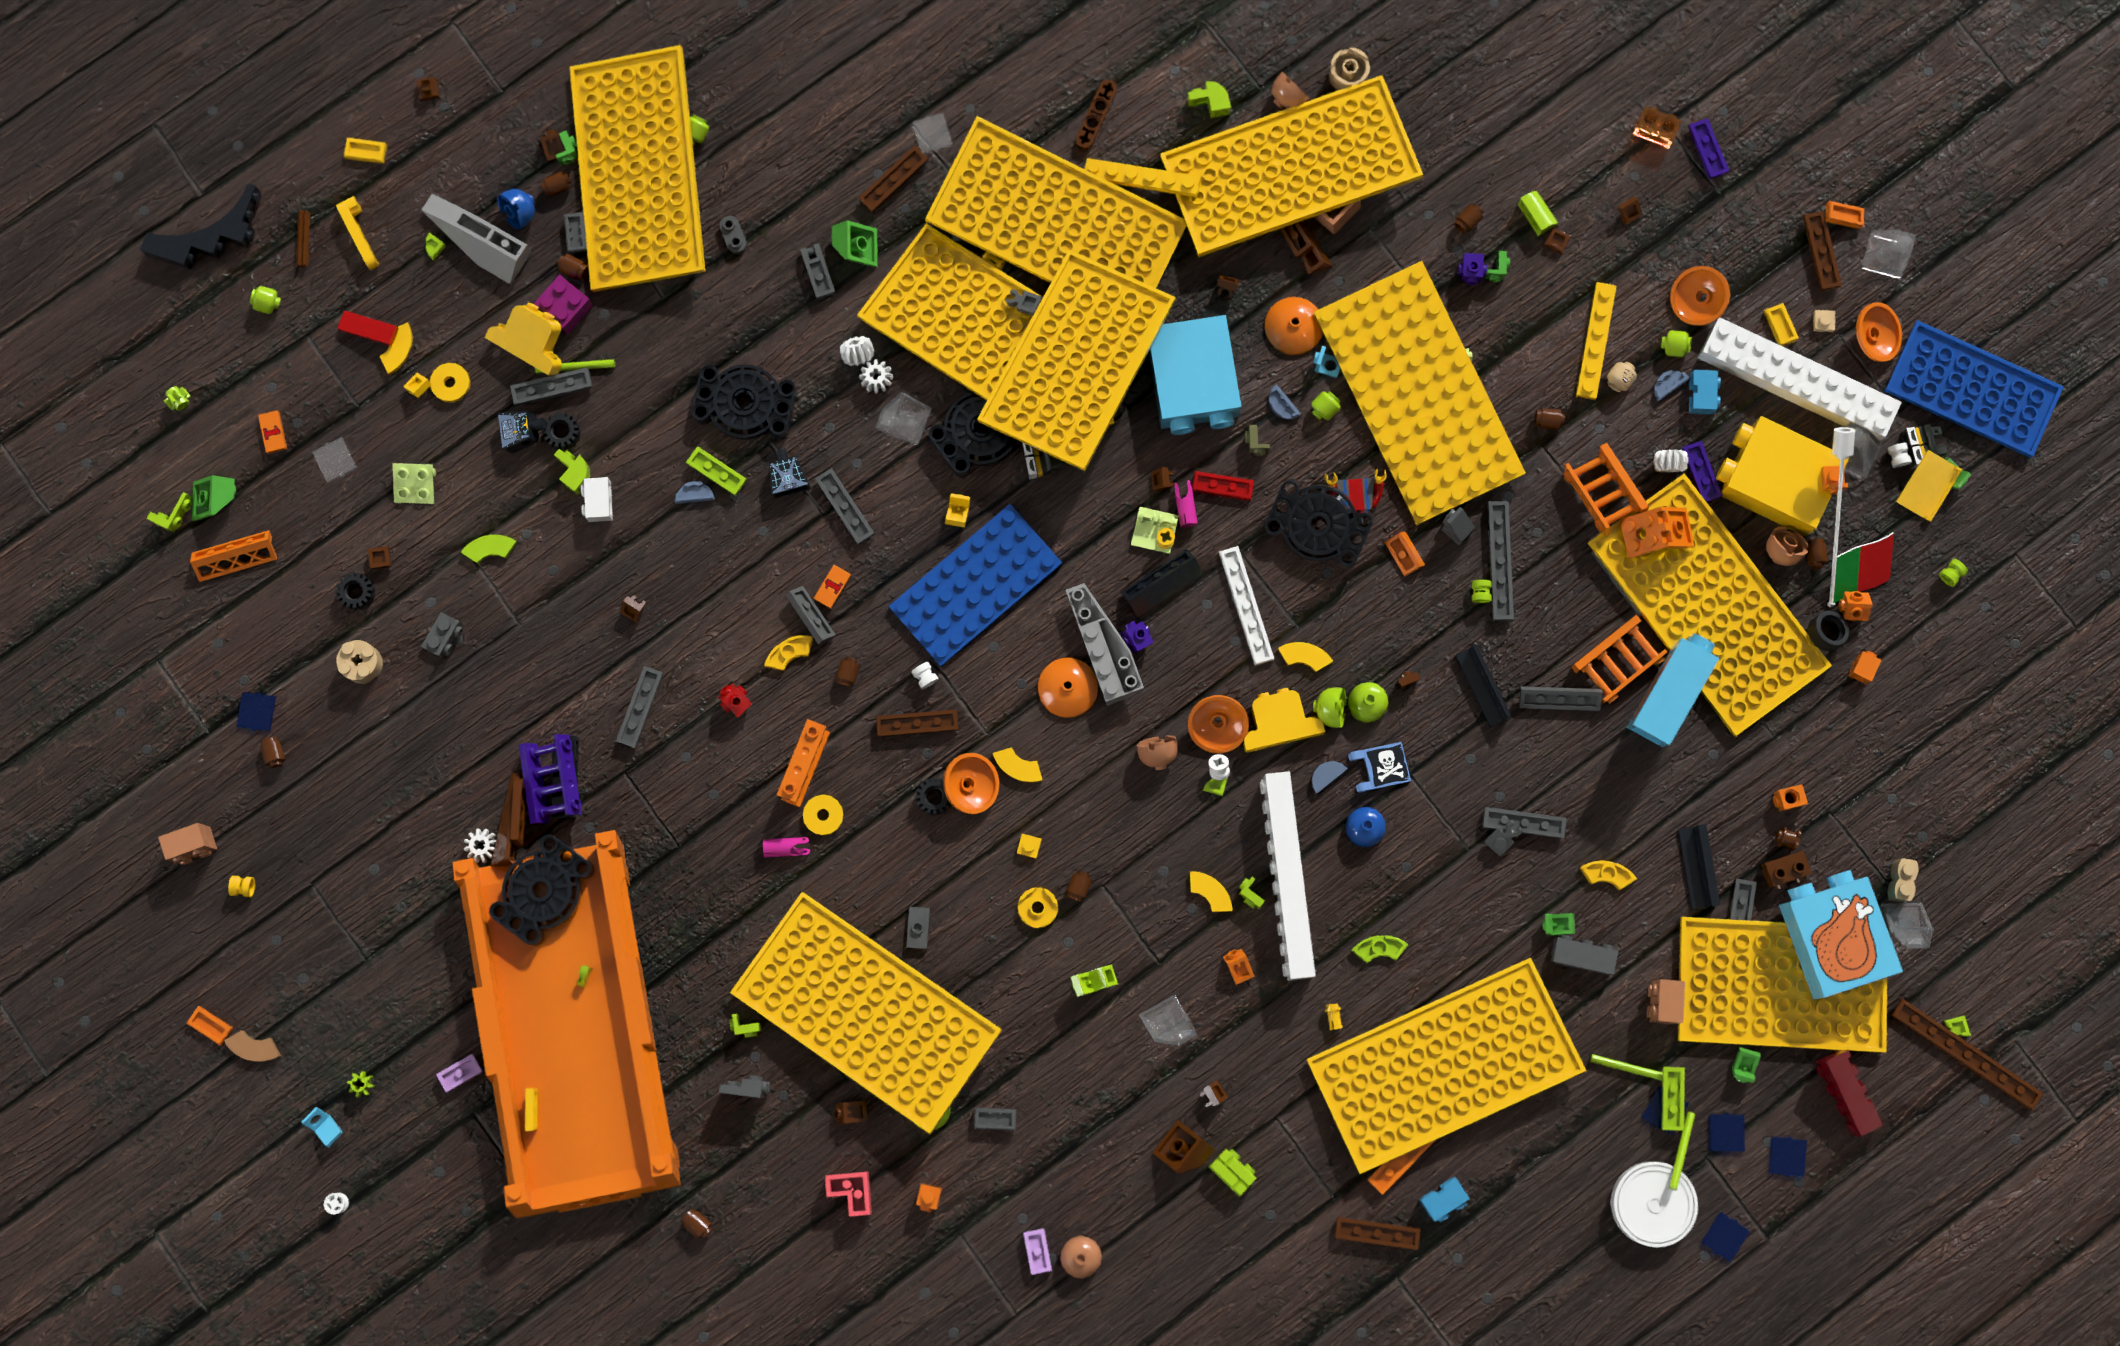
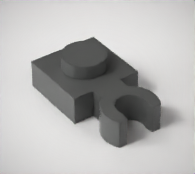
(1024, 303)
(1501, 839)

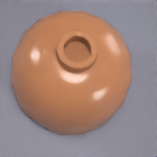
(1287, 92)
(1786, 547)
(1158, 752)
(1081, 1257)

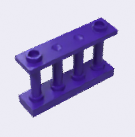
(534, 784)

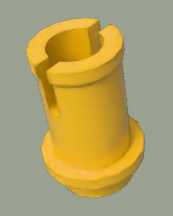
(1333, 1016)

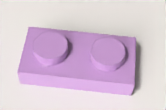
(460, 1073)
(1037, 1251)

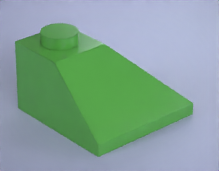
(855, 242)
(211, 496)

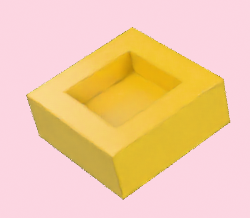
(417, 385)
(1029, 846)

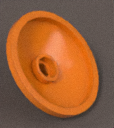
(1687, 295)
(1879, 332)
(1285, 335)
(1064, 701)
(1218, 735)
(981, 783)

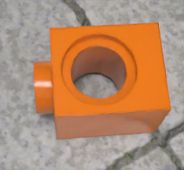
(1864, 667)
(1797, 793)

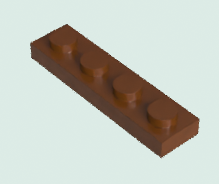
(893, 179)
(1822, 251)
(917, 723)
(1377, 1233)

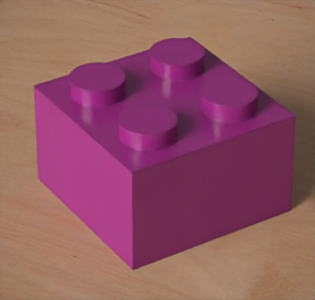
(564, 303)

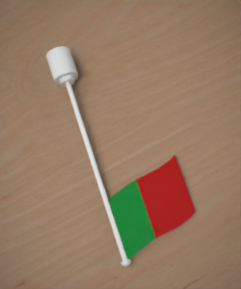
(1862, 565)

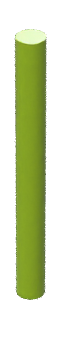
(588, 364)
(1626, 1067)
(1681, 1151)

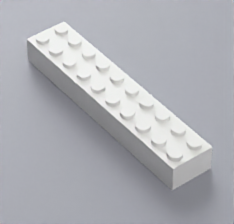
(1798, 378)
(1288, 876)

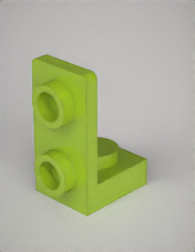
(175, 520)

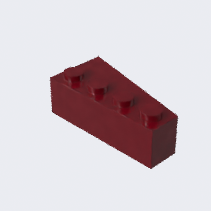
(1848, 1092)

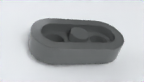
(732, 234)

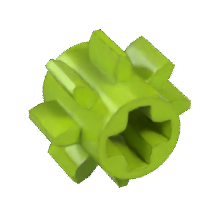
(177, 398)
(358, 1089)

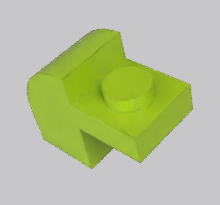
(1213, 95)
(576, 472)
(1094, 980)

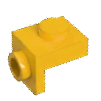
(957, 510)

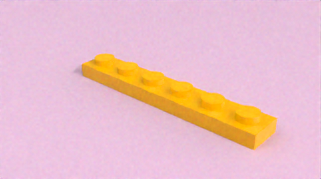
(1145, 177)
(1596, 341)

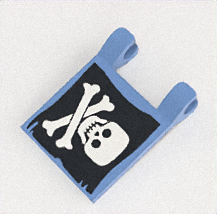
(1384, 766)

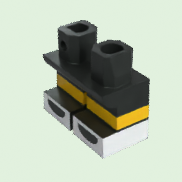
(1921, 440)
(1039, 463)

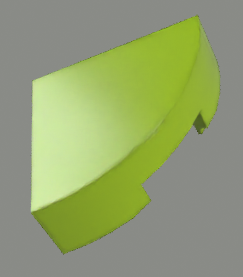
(433, 246)
(1215, 786)
(584, 973)
(1958, 1026)

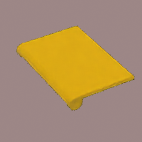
(1929, 485)

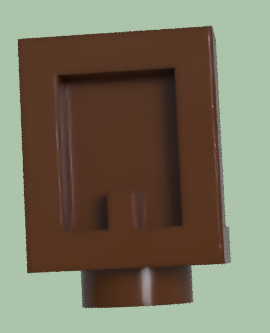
(552, 144)
(850, 1112)

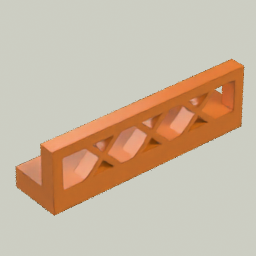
(233, 549)

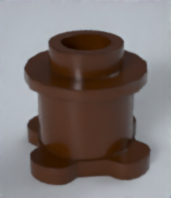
(1788, 838)

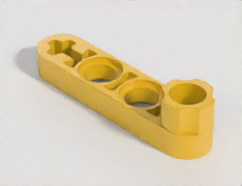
(347, 210)

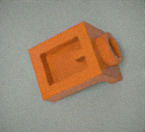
(1830, 480)
(1238, 966)

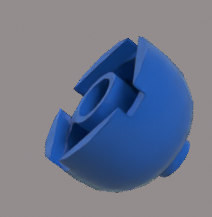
(517, 206)
(1365, 827)

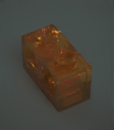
(1655, 131)

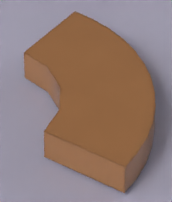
(252, 1049)

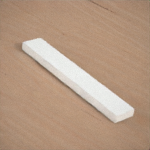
(1246, 606)

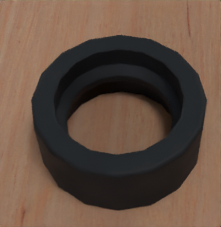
(1817, 636)

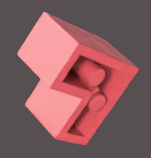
(856, 1187)

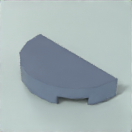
(1669, 382)
(1281, 405)
(694, 492)
(1326, 774)

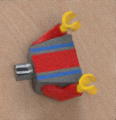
(1363, 492)

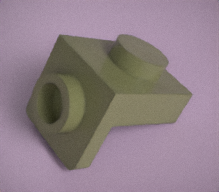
(1251, 437)

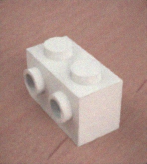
(597, 499)

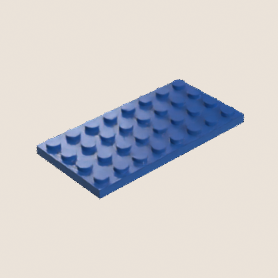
(1974, 389)
(975, 585)

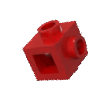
(734, 699)

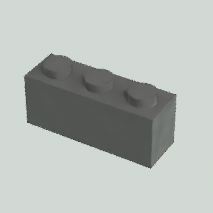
(1584, 955)

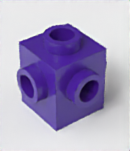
(1472, 268)
(1136, 636)

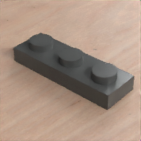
(810, 615)
(1742, 900)

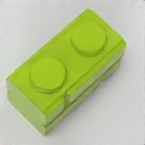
(1232, 1171)

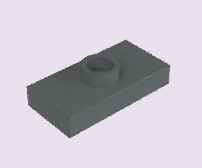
(575, 233)
(918, 927)
(995, 1119)

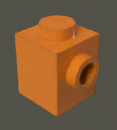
(928, 1197)

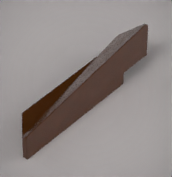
(1306, 246)
(512, 823)

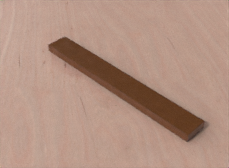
(1966, 1054)

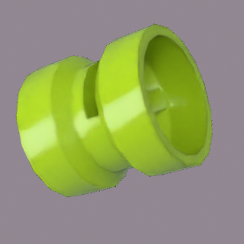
(1953, 572)
(1481, 591)

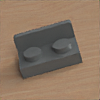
(442, 635)

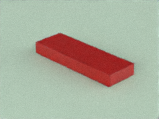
(368, 328)
(1223, 485)

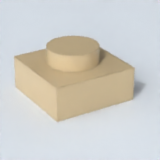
(1824, 321)

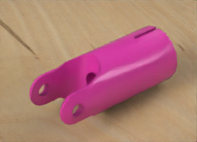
(1186, 507)
(784, 847)

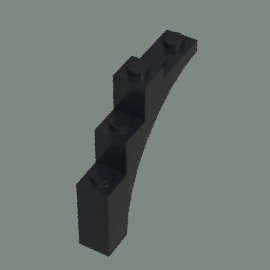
(211, 241)

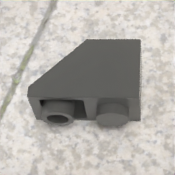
(1457, 525)

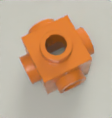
(1855, 606)

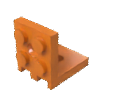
(1664, 529)

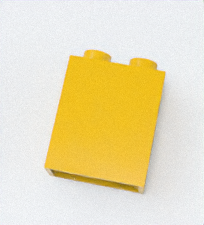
(1778, 475)

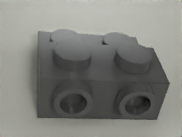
(751, 1087)

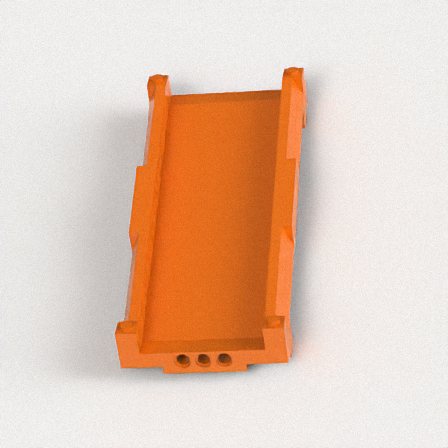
(582, 1048)

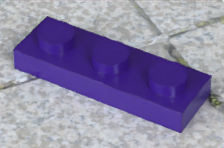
(1708, 149)
(1702, 471)

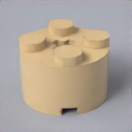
(1346, 60)
(351, 653)

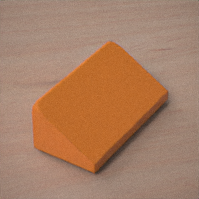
(1404, 553)

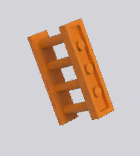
(1616, 472)
(1616, 641)
(803, 763)

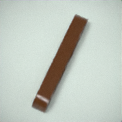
(1097, 115)

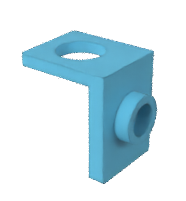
(1320, 360)
(325, 1127)

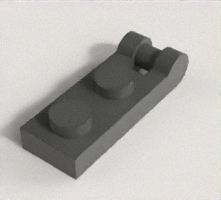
(818, 272)

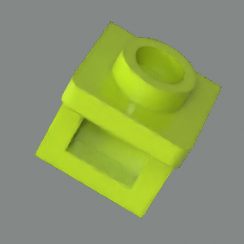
(1251, 898)
(748, 1030)

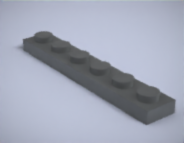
(1500, 561)

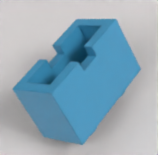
(1705, 391)
(1444, 1201)

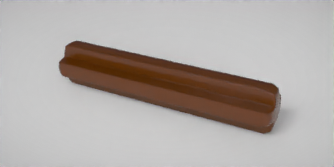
(303, 239)

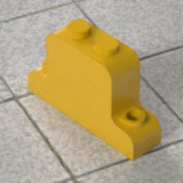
(529, 337)
(1280, 721)

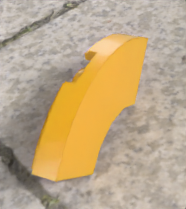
(397, 353)
(789, 650)
(1305, 654)
(1016, 767)
(1608, 872)
(1211, 890)

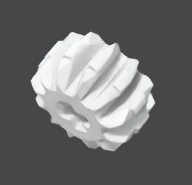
(856, 351)
(869, 373)
(1670, 461)
(483, 837)

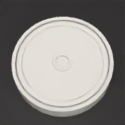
(1649, 1209)

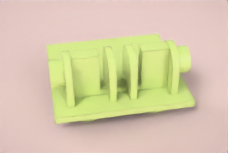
(413, 483)
(1148, 525)

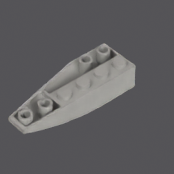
(478, 239)
(1105, 647)

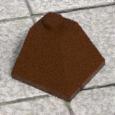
(1183, 1149)

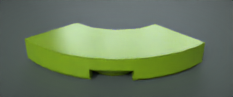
(489, 546)
(1379, 946)

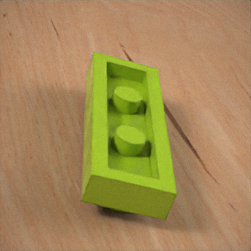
(716, 471)
(1673, 1098)

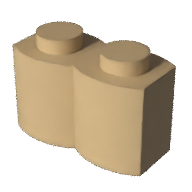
(1902, 885)

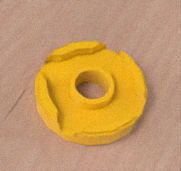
(442, 374)
(819, 803)
(1041, 919)

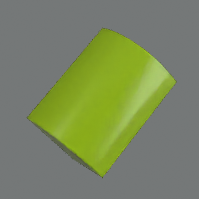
(1537, 213)

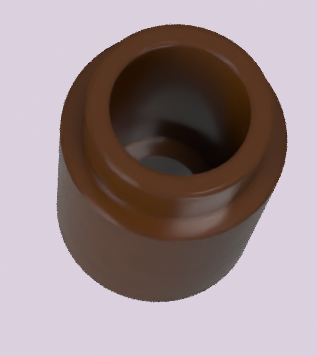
(556, 184)
(1468, 218)
(572, 267)
(1549, 418)
(1817, 553)
(847, 671)
(272, 752)
(1078, 886)
(696, 1224)

